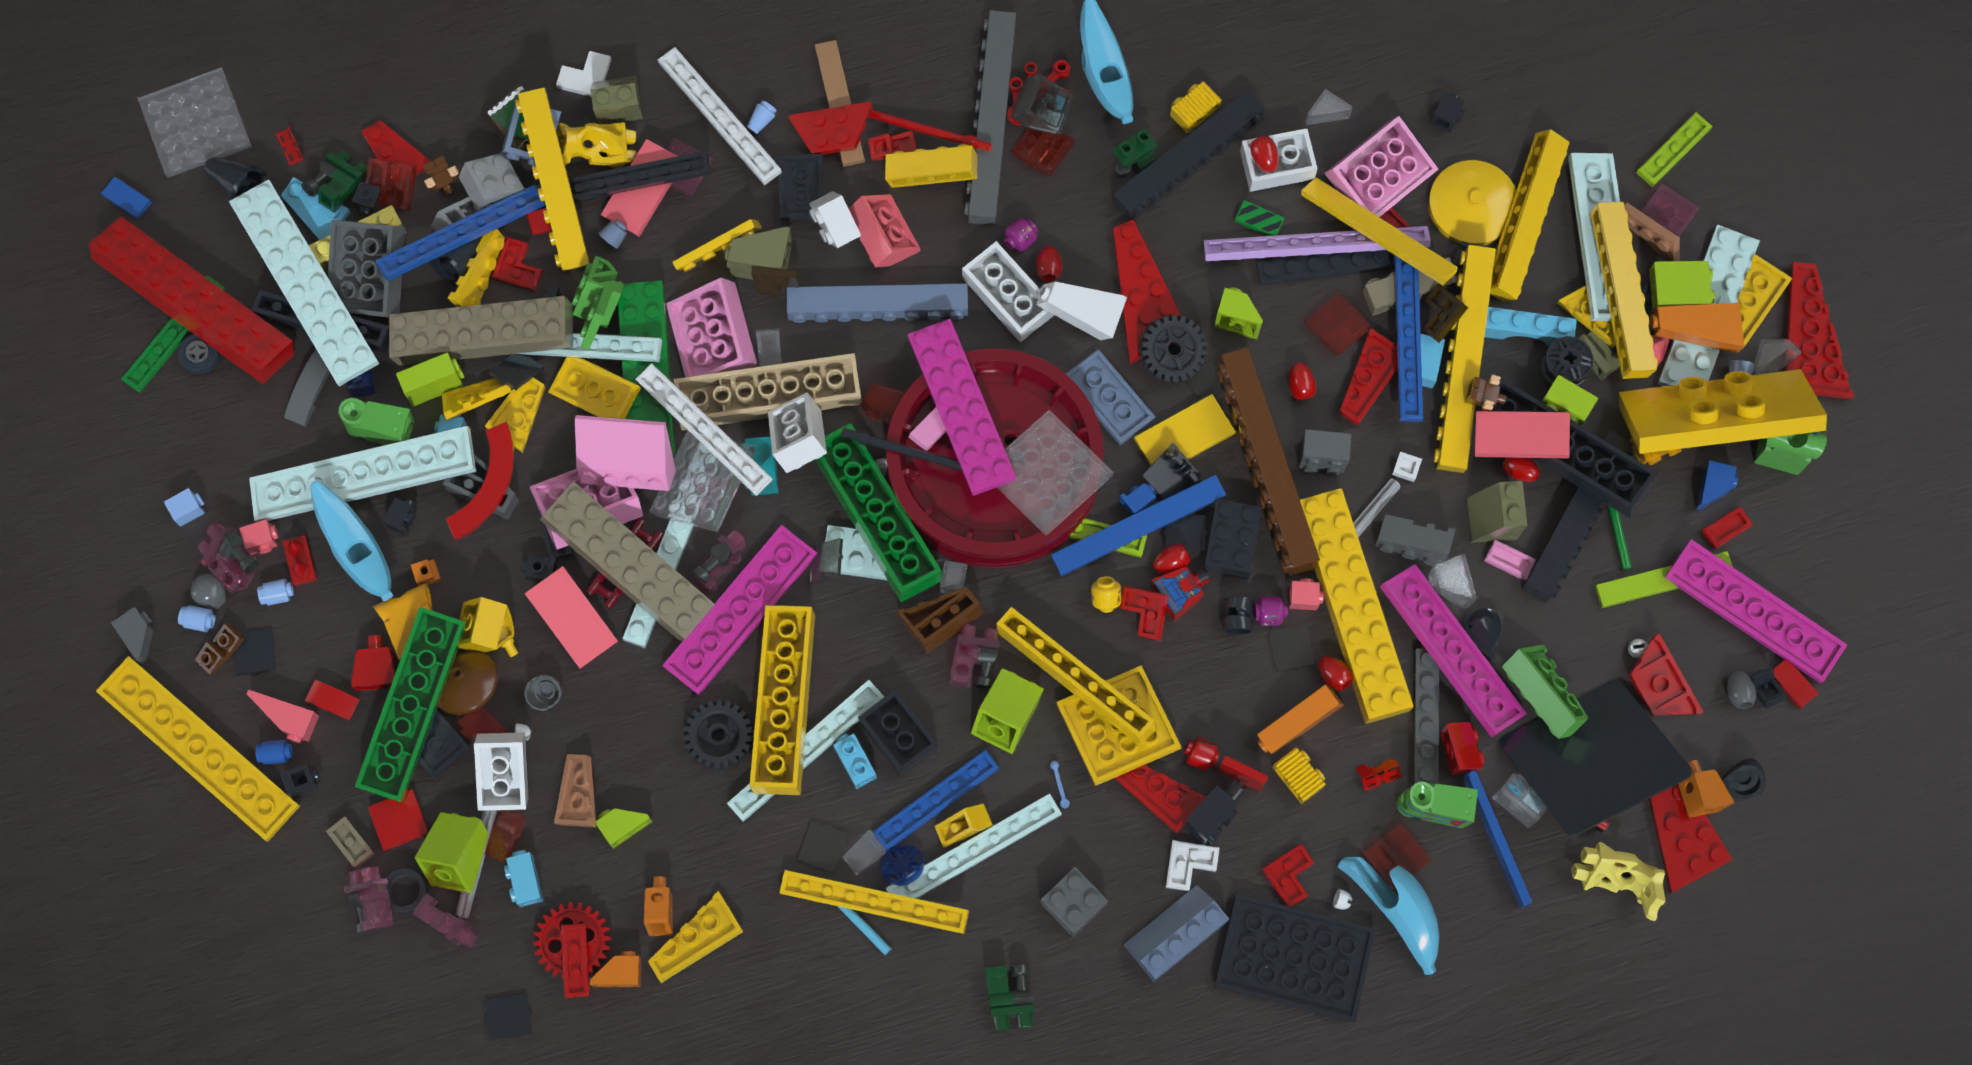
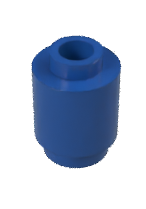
(274, 752)

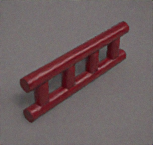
(613, 596)

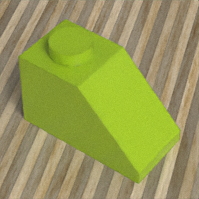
(621, 824)

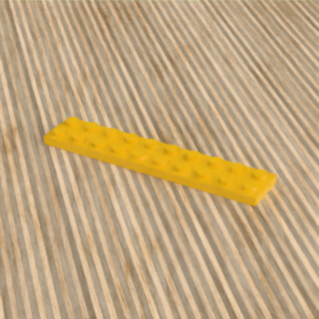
(198, 749)

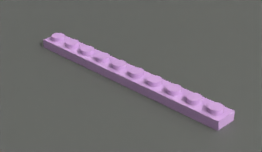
(1300, 244)

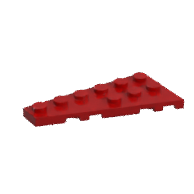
(1141, 284)
(1814, 335)
(1687, 844)

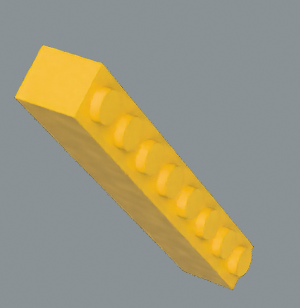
(553, 179)
(1527, 214)
(1623, 290)
(1076, 676)

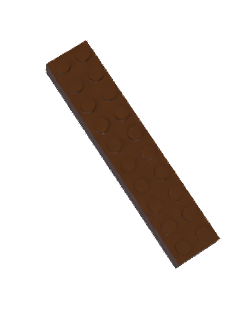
(1267, 463)

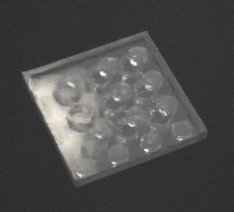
(194, 122)
(1052, 472)
(700, 487)

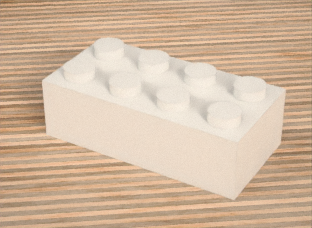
(1006, 291)

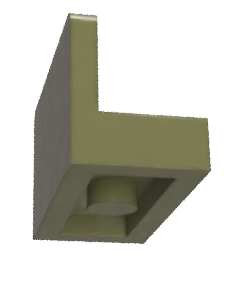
(1604, 359)

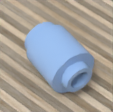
(275, 592)
(196, 618)

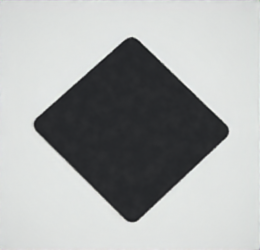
(1603, 766)

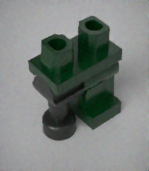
(1134, 150)
(341, 180)
(1009, 1003)

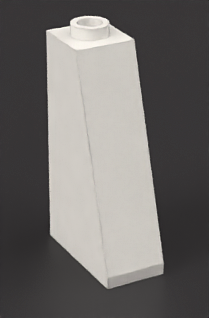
(1085, 308)

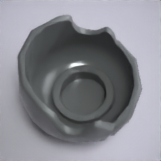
(208, 591)
(543, 692)

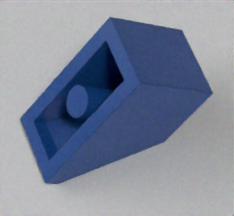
(1715, 483)

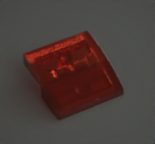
(1043, 150)
(394, 180)
(1337, 324)
(1397, 849)

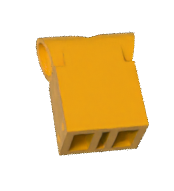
(401, 613)

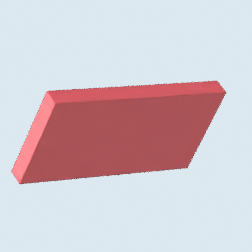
(637, 206)
(1522, 434)
(571, 617)

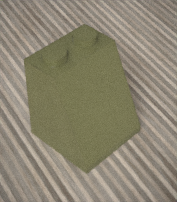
(616, 100)
(762, 249)
(1497, 512)

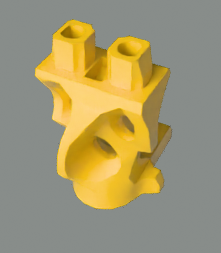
(605, 138)

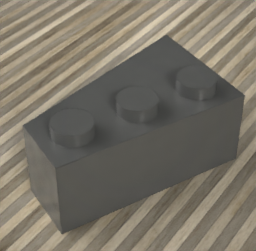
(468, 485)
(1414, 540)

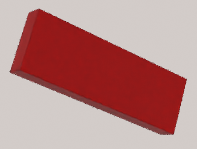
(575, 960)

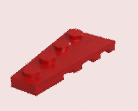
(1372, 374)
(1161, 795)

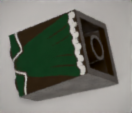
(499, 117)

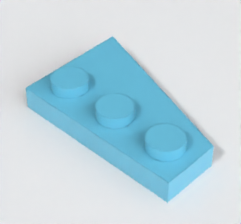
(310, 211)

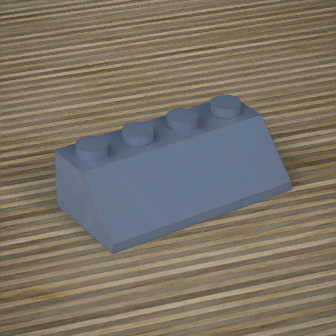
(1176, 932)

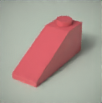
(289, 718)

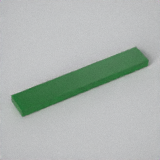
(157, 352)

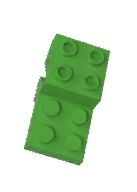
(596, 298)

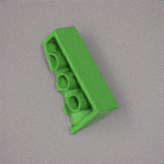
(1545, 690)

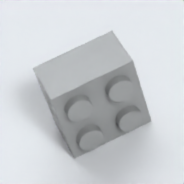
(489, 180)

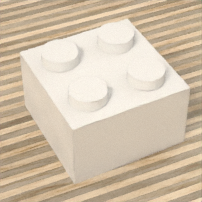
(834, 219)

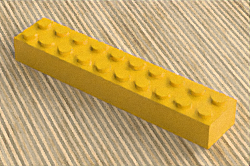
(1355, 609)

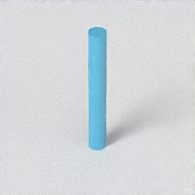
(866, 929)

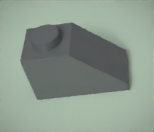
(135, 632)

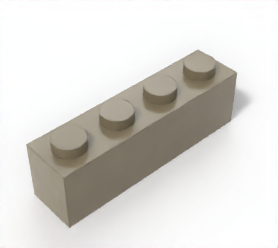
(1381, 293)

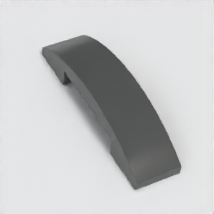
(307, 390)

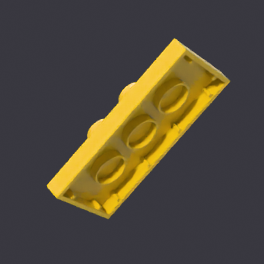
(1721, 410)

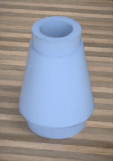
(761, 117)

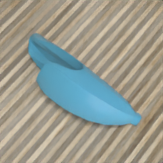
(1105, 63)
(351, 542)
(1408, 912)

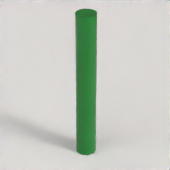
(1620, 538)

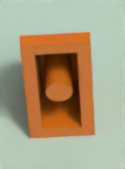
(619, 972)

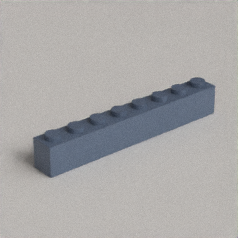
(877, 302)

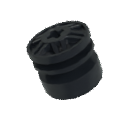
(1554, 361)

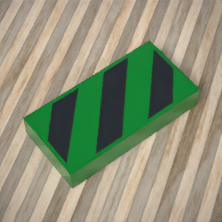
(1259, 219)

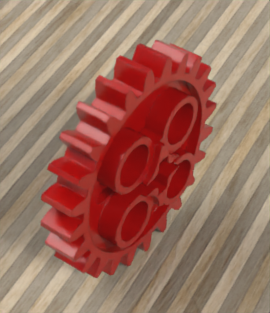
(552, 932)

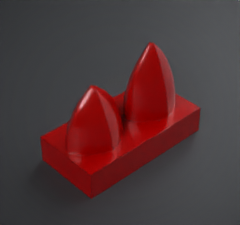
(299, 560)

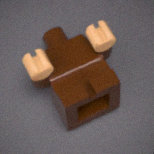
(440, 175)
(1484, 392)

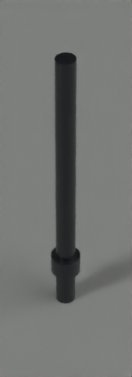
(865, 438)

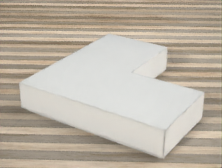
(581, 80)
(1184, 858)

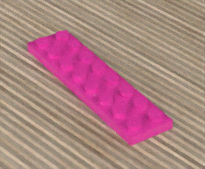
(961, 407)
(739, 610)
(1755, 611)
(1453, 650)

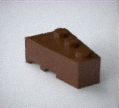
(941, 618)

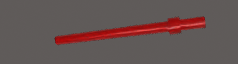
(933, 131)

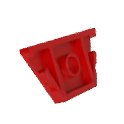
(832, 128)
(1662, 682)

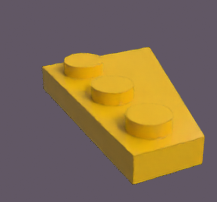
(1578, 306)
(471, 396)
(519, 411)

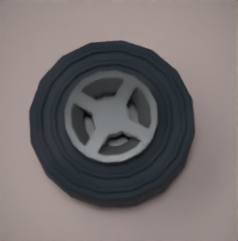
(190, 352)

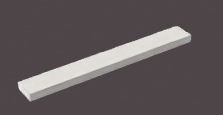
(719, 116)
(704, 429)

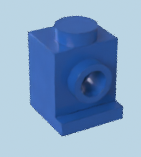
(1138, 498)

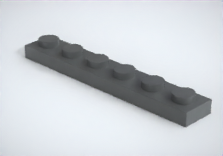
(1426, 718)

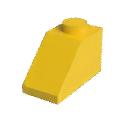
(963, 825)

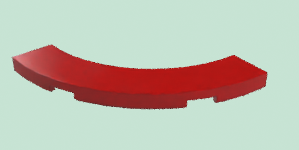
(494, 486)

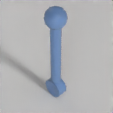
(1064, 802)

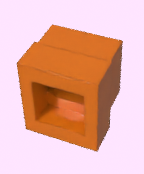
(431, 577)

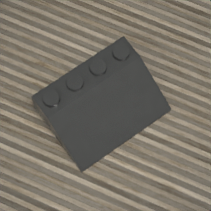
(354, 267)

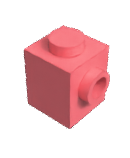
(259, 537)
(1305, 594)

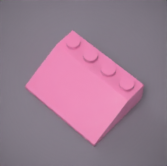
(1382, 168)
(711, 330)
(623, 453)
(618, 501)

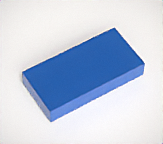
(126, 198)

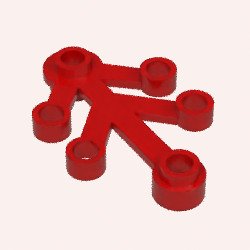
(1054, 76)

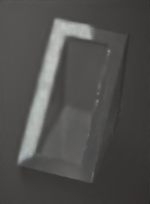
(1328, 109)
(769, 347)
(1774, 355)
(864, 853)

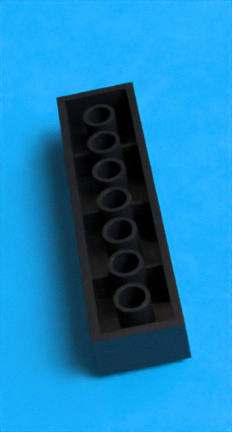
(1591, 461)

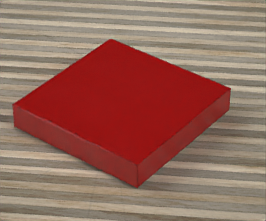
(1247, 775)
(398, 821)

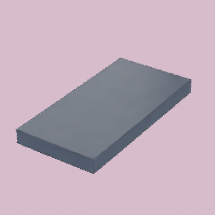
(1111, 397)

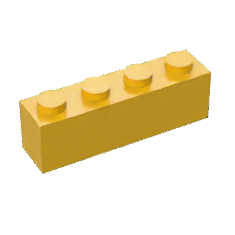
(931, 166)

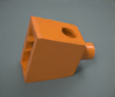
(1704, 792)
(658, 908)

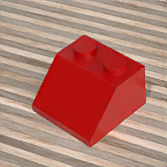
(1461, 748)

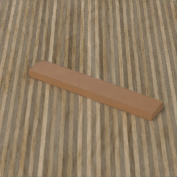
(836, 90)

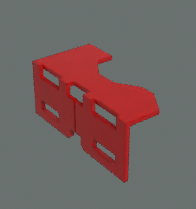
(289, 145)
(1365, 772)

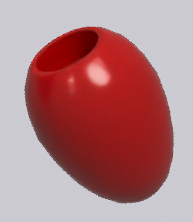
(1265, 153)
(1049, 264)
(1301, 382)
(1521, 469)
(1171, 559)
(1335, 673)

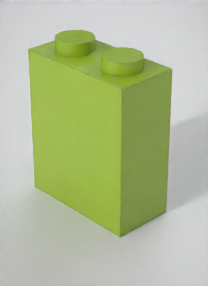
(1681, 283)
(430, 379)

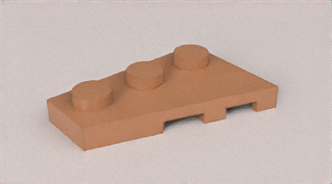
(1652, 233)
(576, 793)

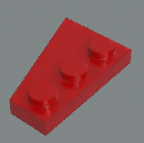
(392, 147)

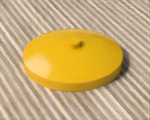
(1471, 202)

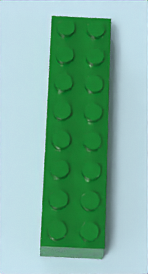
(645, 315)
(878, 516)
(411, 704)

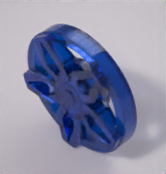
(902, 864)

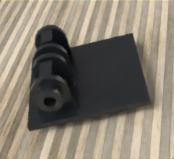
(1171, 473)

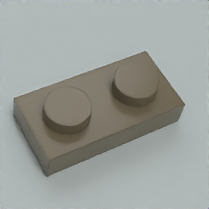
(350, 842)

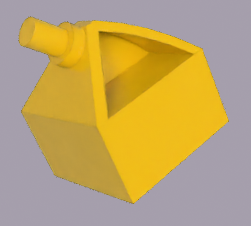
(487, 626)

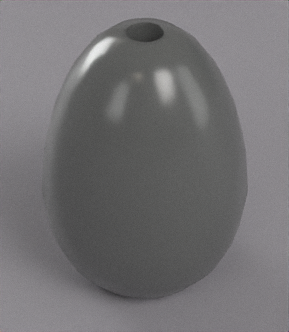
(1741, 690)

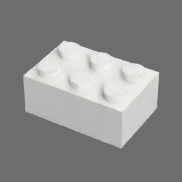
(1294, 166)
(797, 432)
(501, 771)

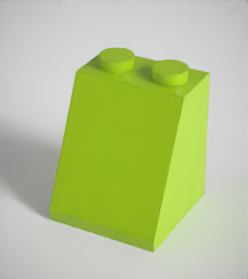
(1006, 711)
(453, 852)

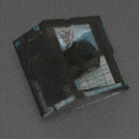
(1042, 105)

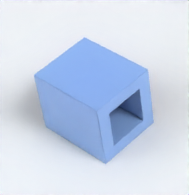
(185, 507)

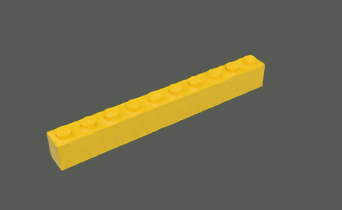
(1465, 359)

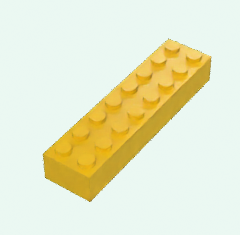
(782, 700)

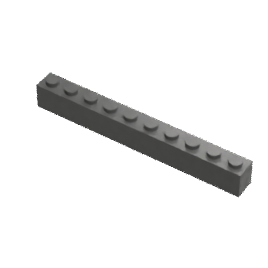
(992, 115)

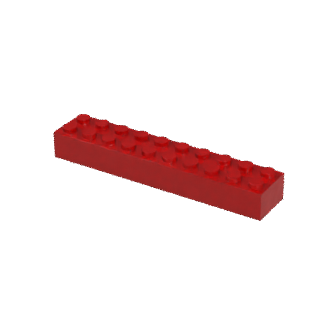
(191, 300)

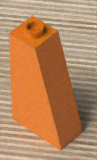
(1703, 325)
(1299, 719)

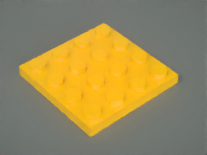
(1104, 747)

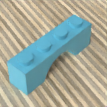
(1510, 323)

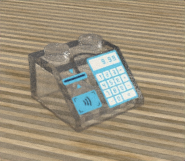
(1520, 800)

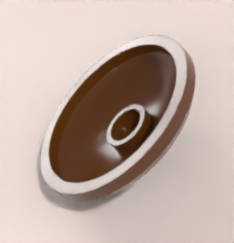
(473, 686)

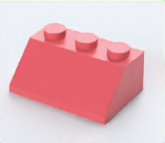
(883, 230)

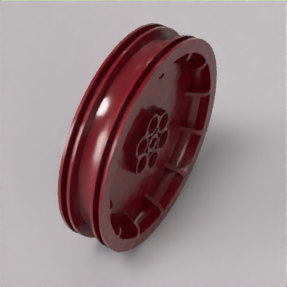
(987, 526)

